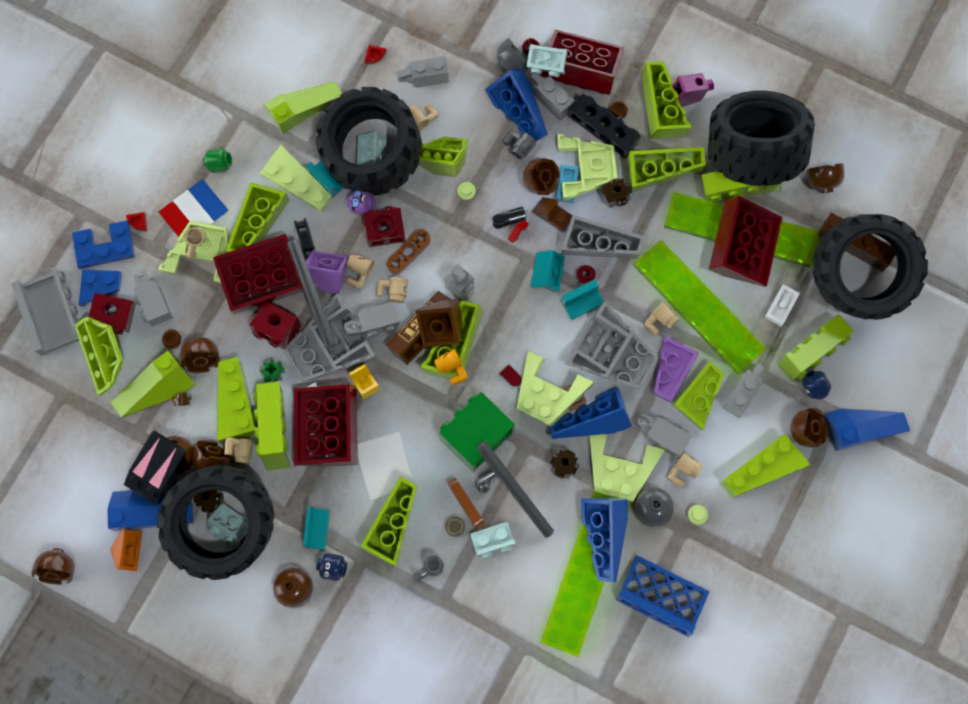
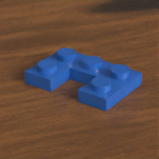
(93, 255)

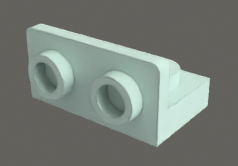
(546, 60)
(371, 148)
(228, 526)
(492, 540)

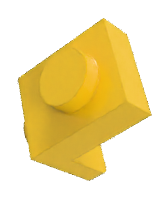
(364, 381)

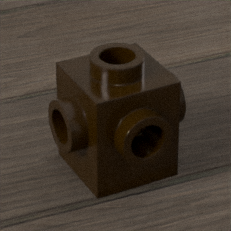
(617, 192)
(564, 471)
(215, 500)

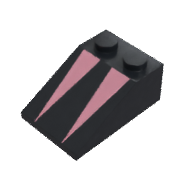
(155, 468)

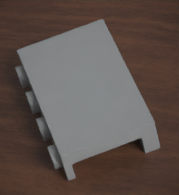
(47, 311)

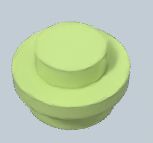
(466, 191)
(697, 514)

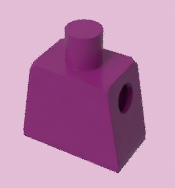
(692, 88)

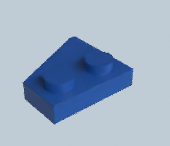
(98, 282)

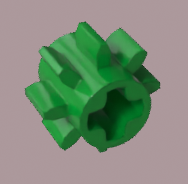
(276, 374)

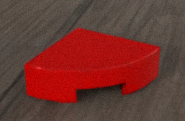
(375, 54)
(138, 221)
(522, 226)

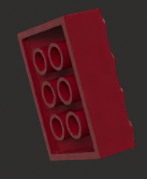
(588, 61)
(745, 242)
(258, 274)
(325, 426)

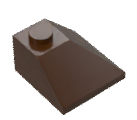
(440, 323)

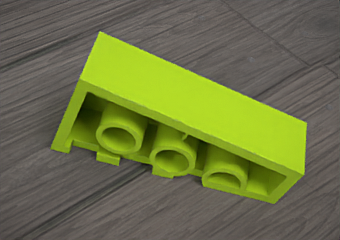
(663, 108)
(663, 165)
(719, 187)
(815, 347)
(234, 402)
(271, 426)
(771, 464)
(389, 527)

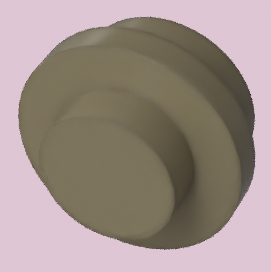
(455, 527)

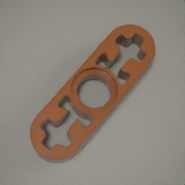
(409, 259)
(466, 504)

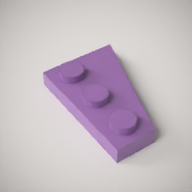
(673, 368)

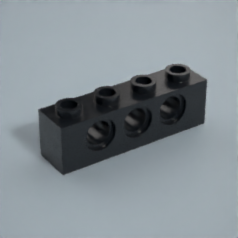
(607, 135)

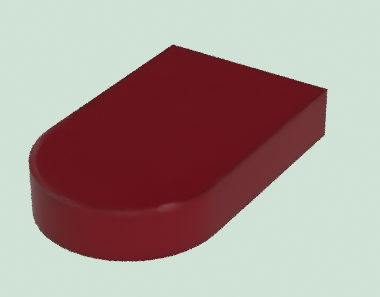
(511, 376)

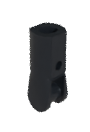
(508, 218)
(305, 236)

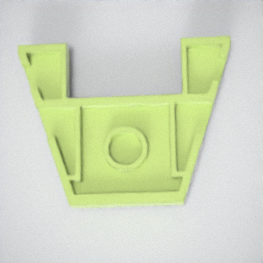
(596, 165)
(213, 246)
(543, 399)
(617, 476)

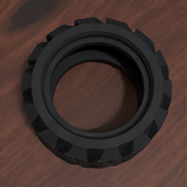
(358, 107)
(758, 160)
(910, 273)
(181, 546)

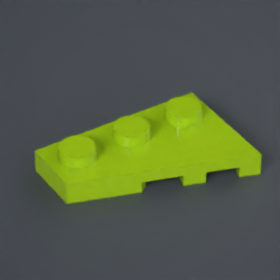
(699, 395)

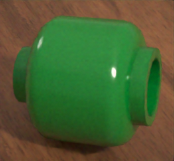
(217, 160)

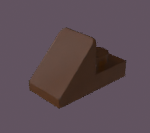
(553, 214)

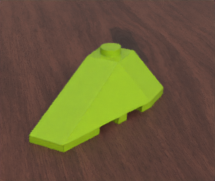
(300, 105)
(153, 386)

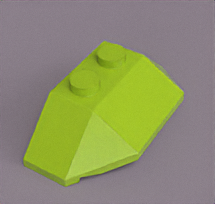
(444, 156)
(100, 352)

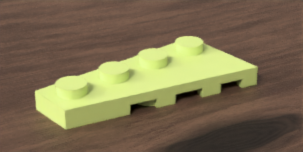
(294, 178)

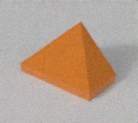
(126, 550)

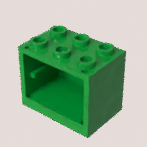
(471, 426)

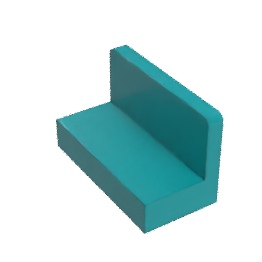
(324, 178)
(548, 270)
(582, 300)
(316, 528)

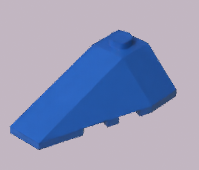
(516, 99)
(600, 417)
(859, 427)
(133, 512)
(606, 528)

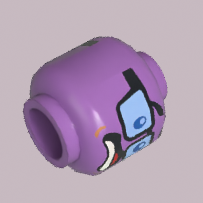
(361, 202)

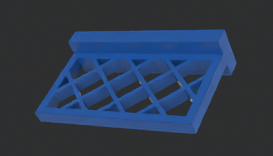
(657, 612)

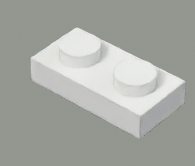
(782, 305)

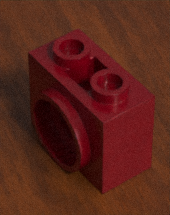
(376, 220)
(121, 320)
(276, 335)

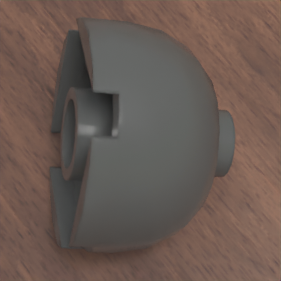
(510, 57)
(647, 513)

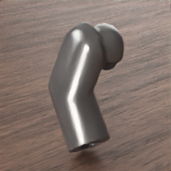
(484, 480)

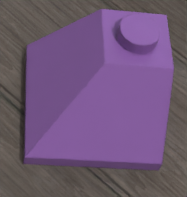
(327, 270)

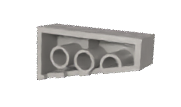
(600, 240)

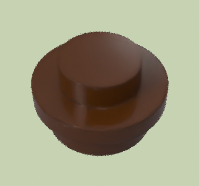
(619, 109)
(171, 339)
(181, 400)

